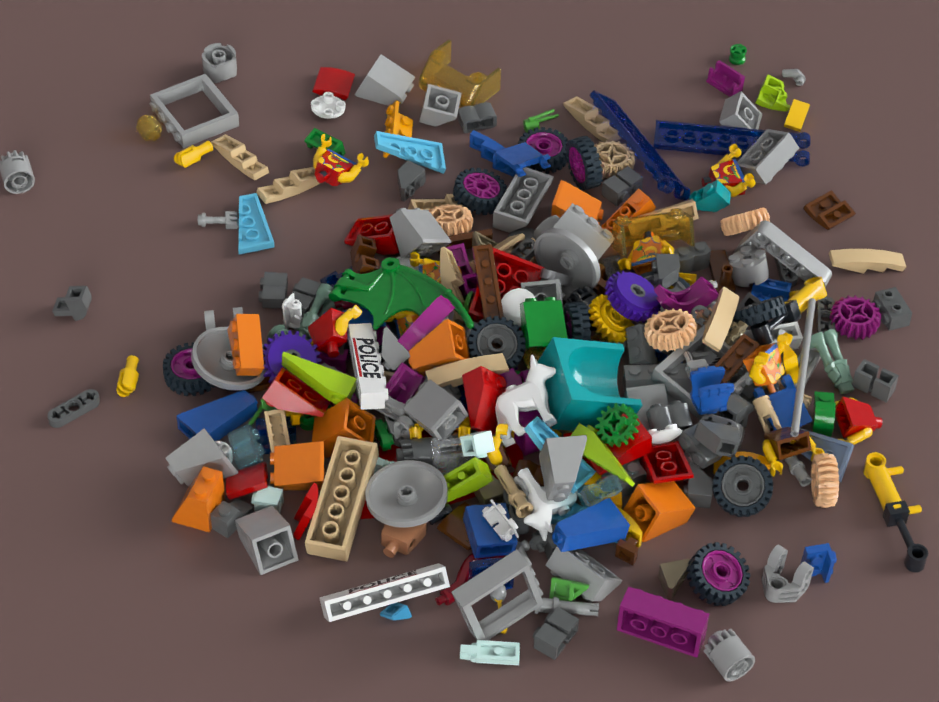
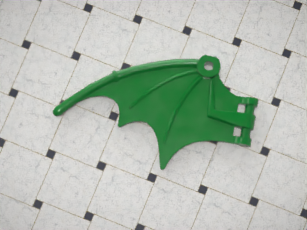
(393, 290)

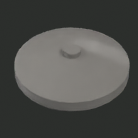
(569, 255)
(214, 361)
(406, 493)

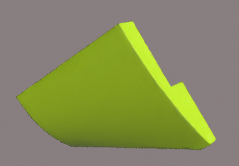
(772, 94)

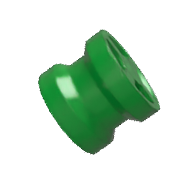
(737, 54)

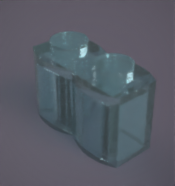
(245, 446)
(594, 493)

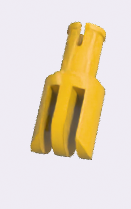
(192, 154)
(128, 377)

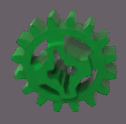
(617, 425)

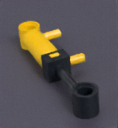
(795, 306)
(895, 511)

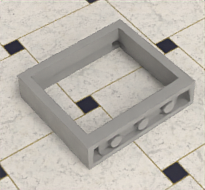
(228, 120)
(660, 372)
(490, 580)

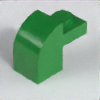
(823, 413)

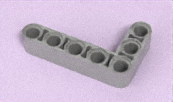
(786, 251)

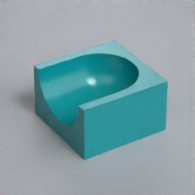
(583, 381)

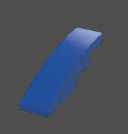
(488, 148)

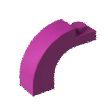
(468, 275)
(699, 293)
(426, 322)

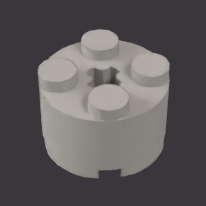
(219, 62)
(749, 266)

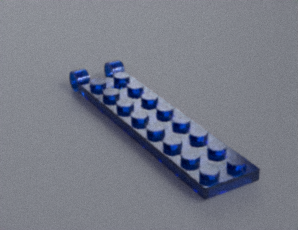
(717, 139)
(637, 142)

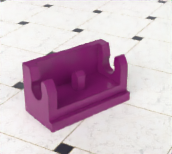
(725, 79)
(339, 362)
(404, 383)

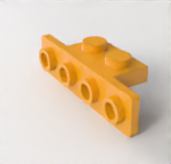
(397, 123)

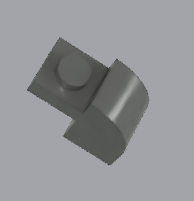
(74, 303)
(737, 410)

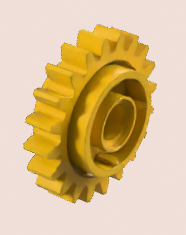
(608, 320)

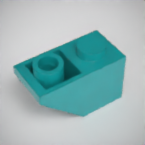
(711, 197)

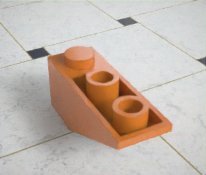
(635, 206)

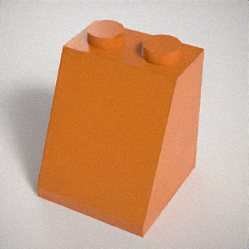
(568, 194)
(440, 347)
(343, 420)
(298, 466)
(201, 499)
(658, 508)

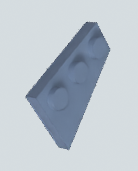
(840, 449)

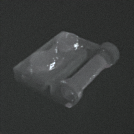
(450, 460)

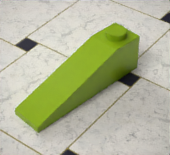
(326, 381)
(600, 454)
(467, 478)

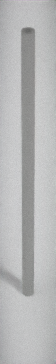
(803, 368)

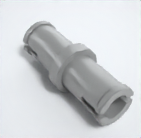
(797, 468)

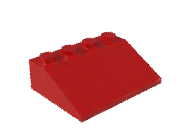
(510, 274)

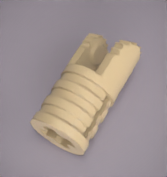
(765, 411)

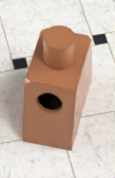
(401, 539)

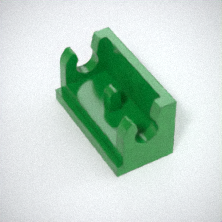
(314, 140)

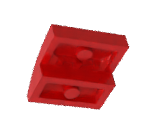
(334, 81)
(247, 481)
(306, 511)

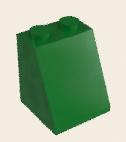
(542, 321)

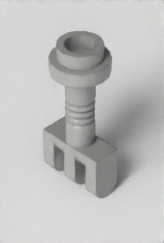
(230, 220)

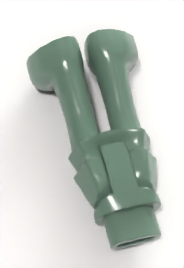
(311, 316)
(836, 370)

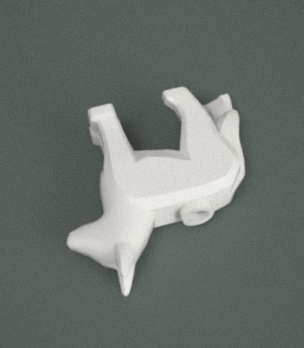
(525, 397)
(542, 509)

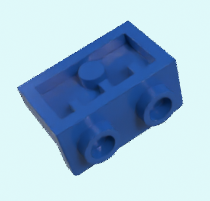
(821, 558)

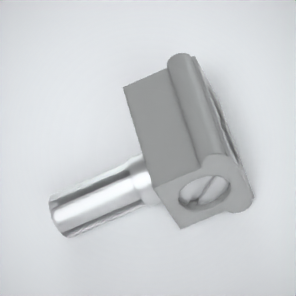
(692, 365)

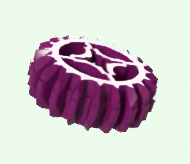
(855, 317)

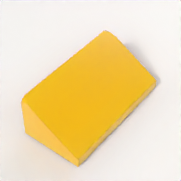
(791, 363)

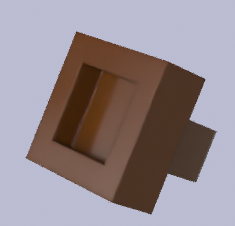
(627, 550)

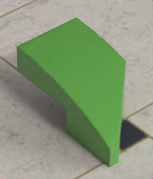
(566, 589)

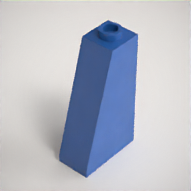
(219, 415)
(591, 527)

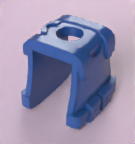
(707, 392)

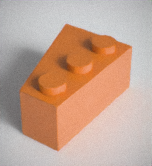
(246, 344)

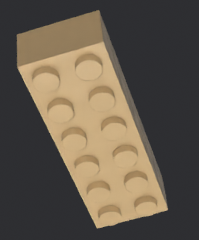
(341, 498)

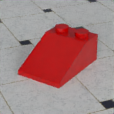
(375, 228)
(481, 392)
(293, 395)
(633, 450)
(666, 463)

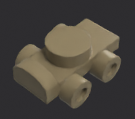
(736, 332)

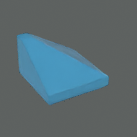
(396, 612)

